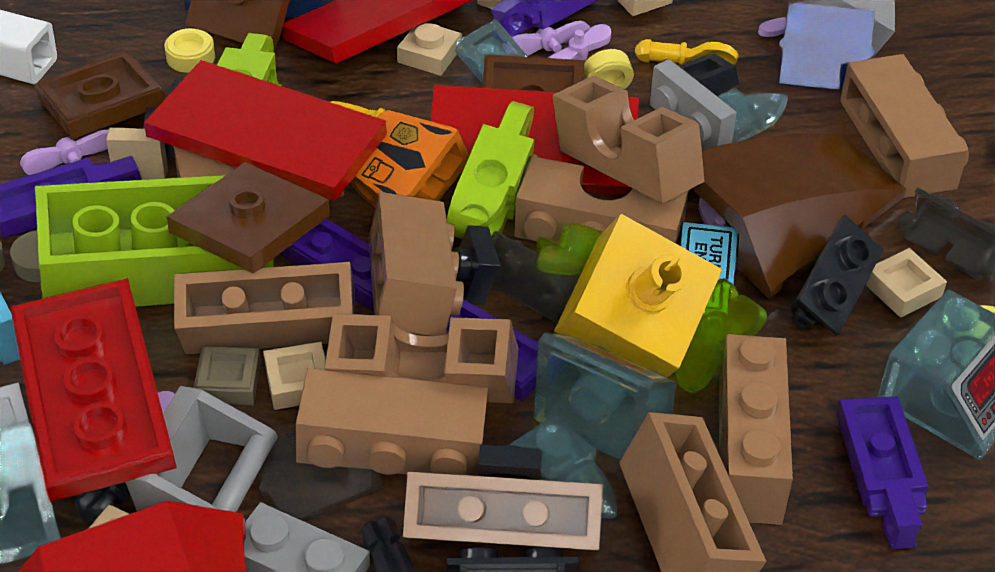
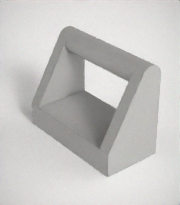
(191, 422)

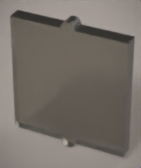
(307, 489)

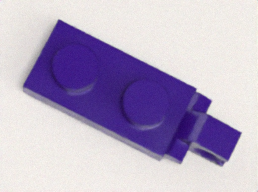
(523, 14)
(19, 195)
(885, 465)

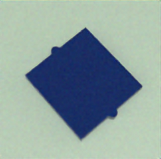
(822, 42)

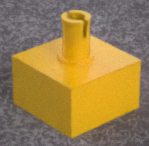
(639, 297)

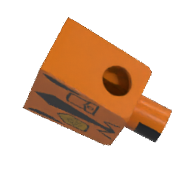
(412, 160)

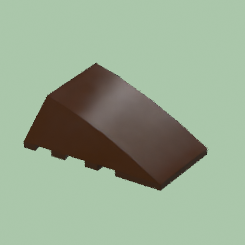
(789, 197)

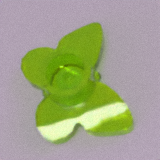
(569, 253)
(723, 315)

